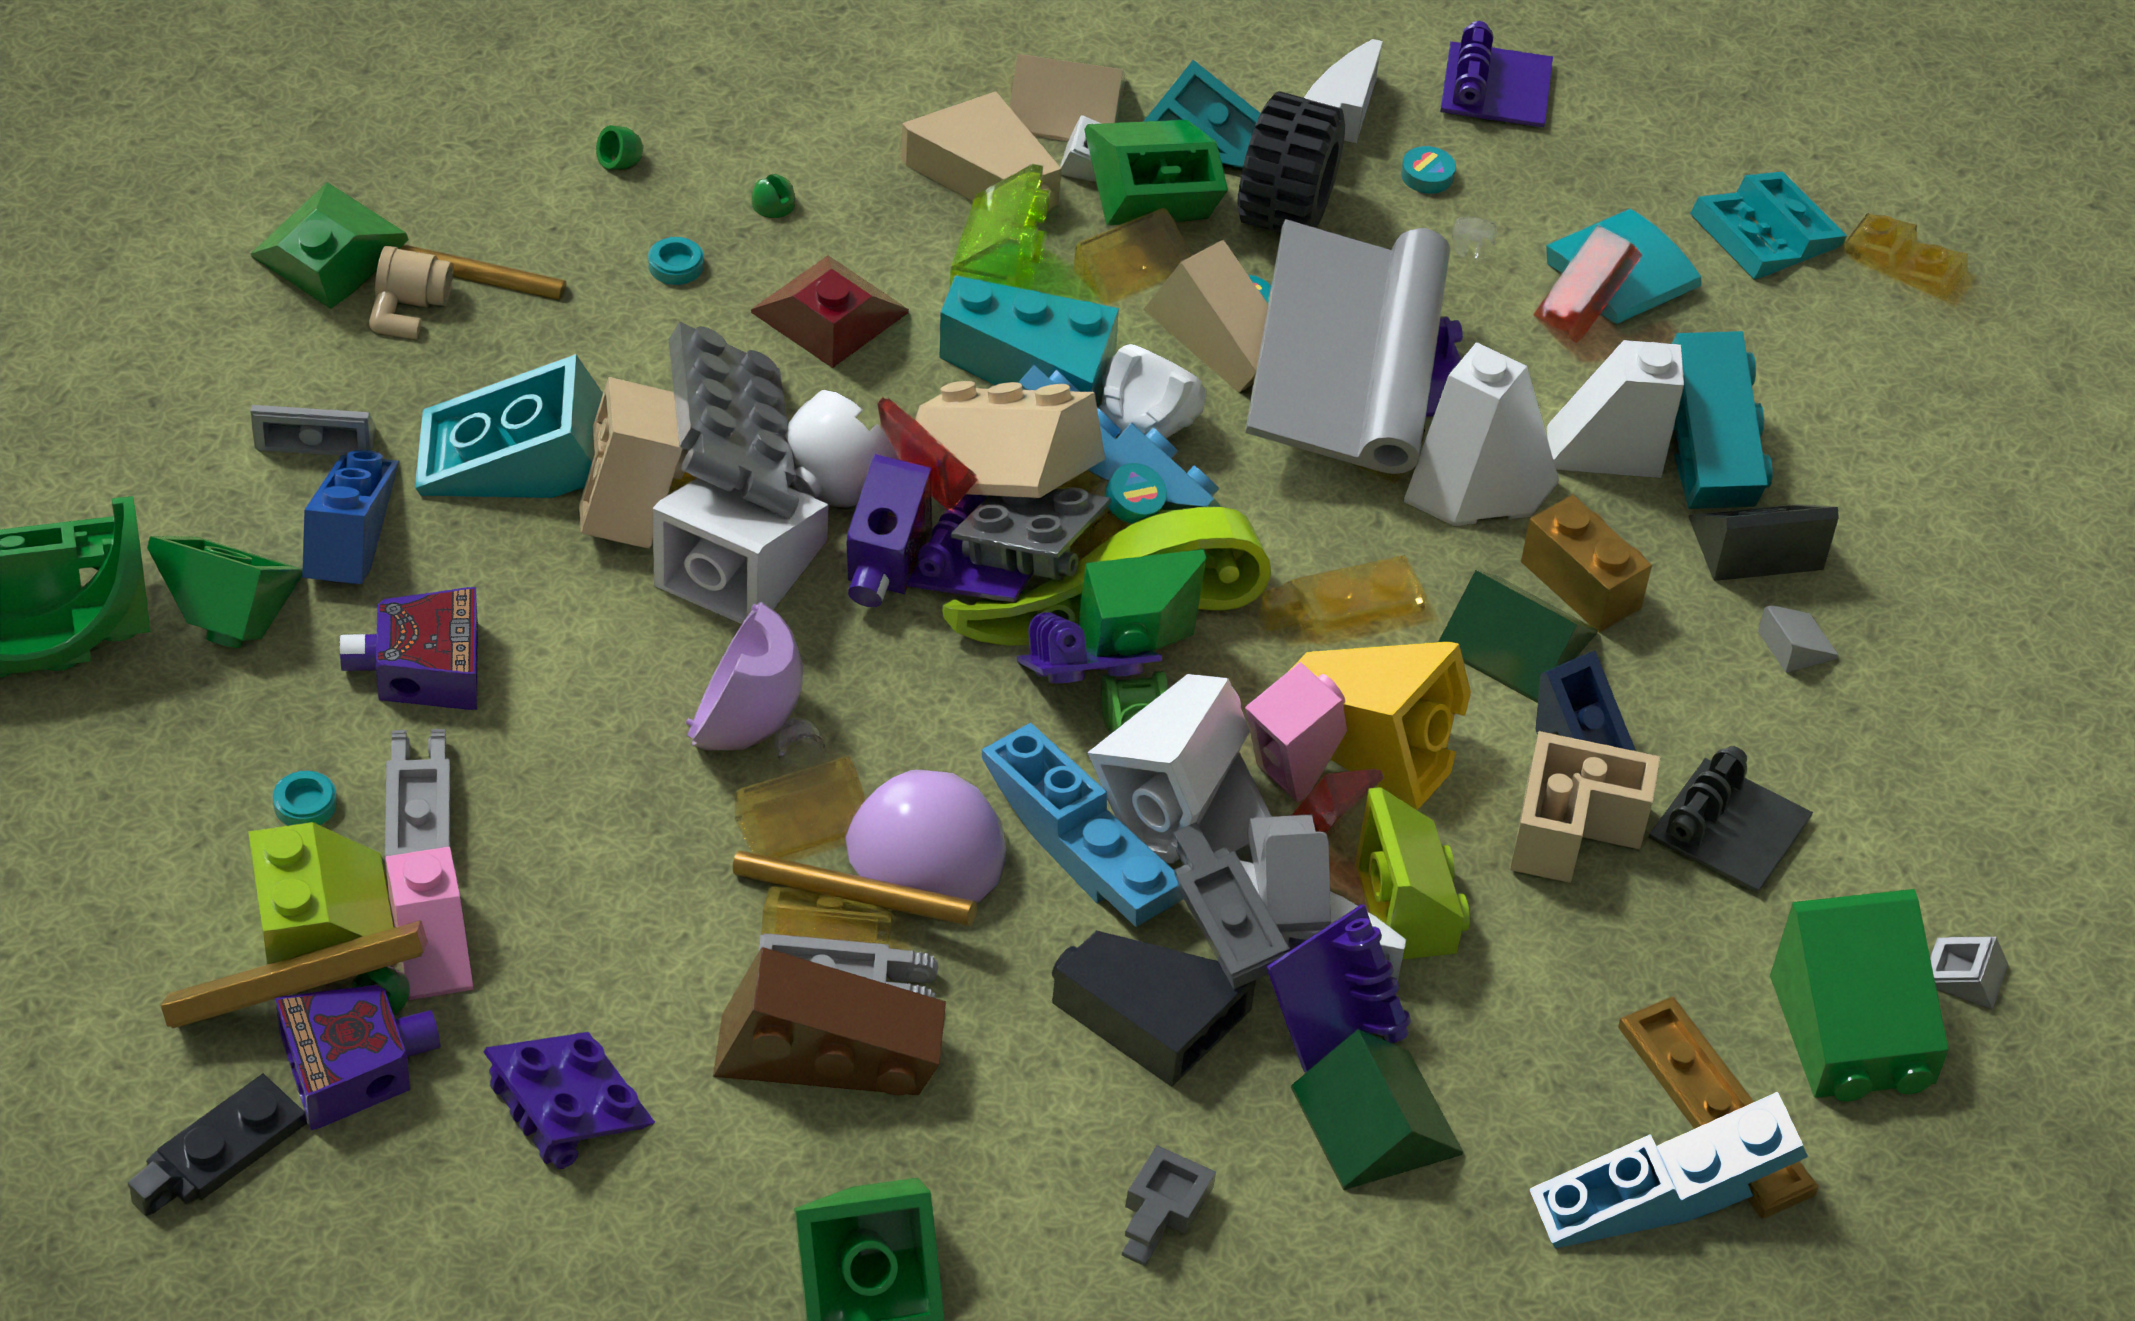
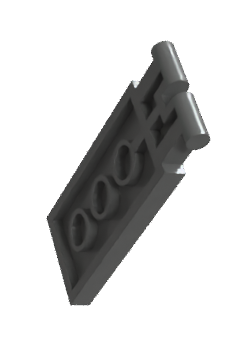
(732, 418)

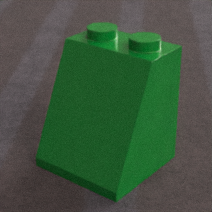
(1861, 994)

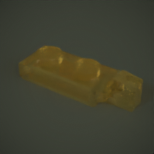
(1345, 597)

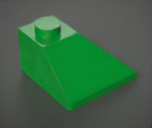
(329, 245)
(223, 586)
(1140, 602)
(870, 1254)

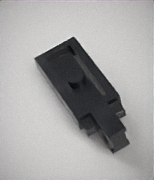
(217, 1146)

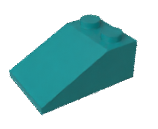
(513, 436)

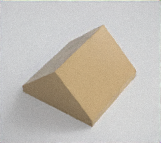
(1055, 93)

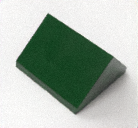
(1513, 633)
(1373, 1111)

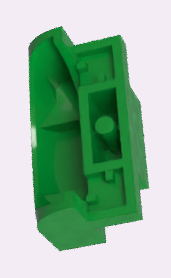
(43, 608)

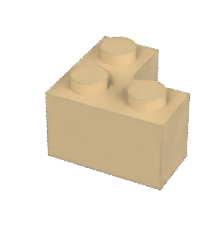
(632, 462)
(1579, 793)

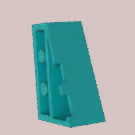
(1008, 330)
(1719, 423)

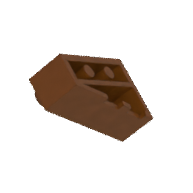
(828, 1029)

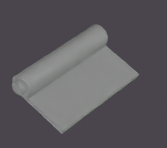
(1350, 346)

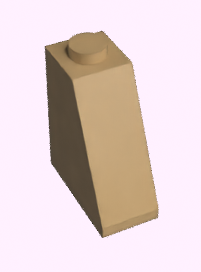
(976, 147)
(1214, 313)

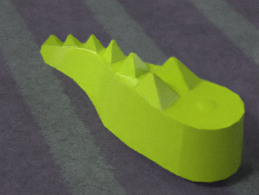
(1232, 578)

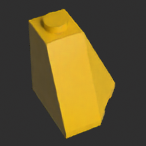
(1398, 711)

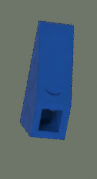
(347, 517)

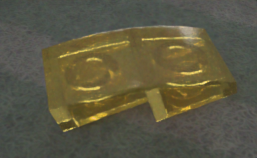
(1894, 250)

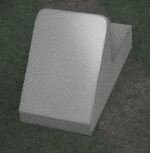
(1292, 871)

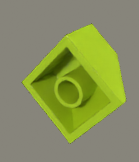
(1409, 877)
(315, 889)

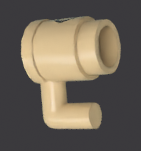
(409, 280)

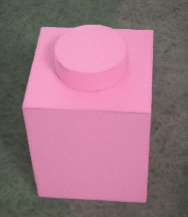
(1297, 729)
(426, 889)

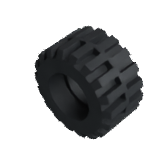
(1291, 163)

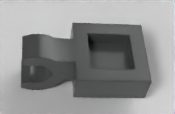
(1163, 1195)

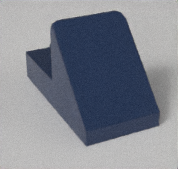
(1581, 704)

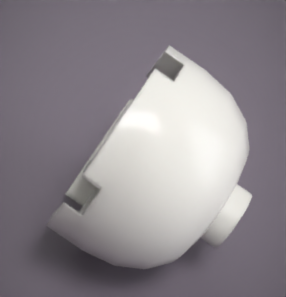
(833, 449)

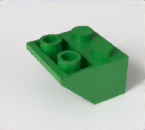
(1155, 168)

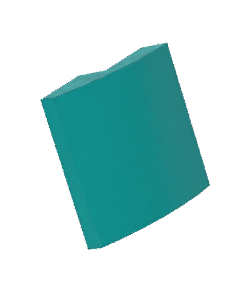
(1781, 211)
(1655, 279)

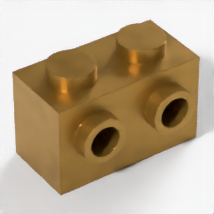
(1586, 563)

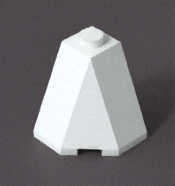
(1622, 413)
(1484, 445)
(1171, 759)

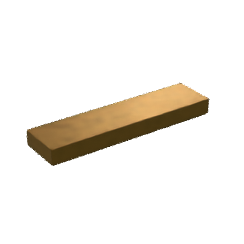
(294, 974)
(1705, 1090)

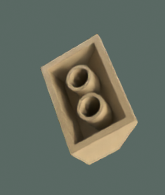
(1016, 437)

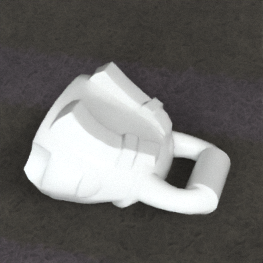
(1150, 392)

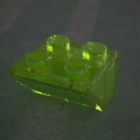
(1004, 232)

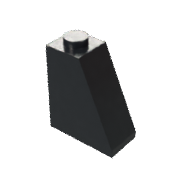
(1149, 1000)

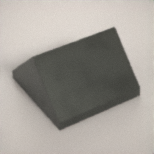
(1765, 540)

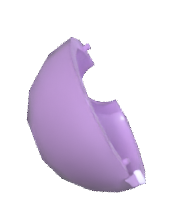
(751, 686)
(929, 836)

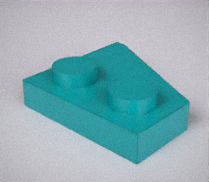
(1211, 108)

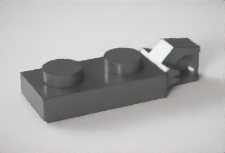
(1227, 908)

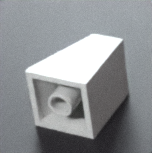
(731, 551)

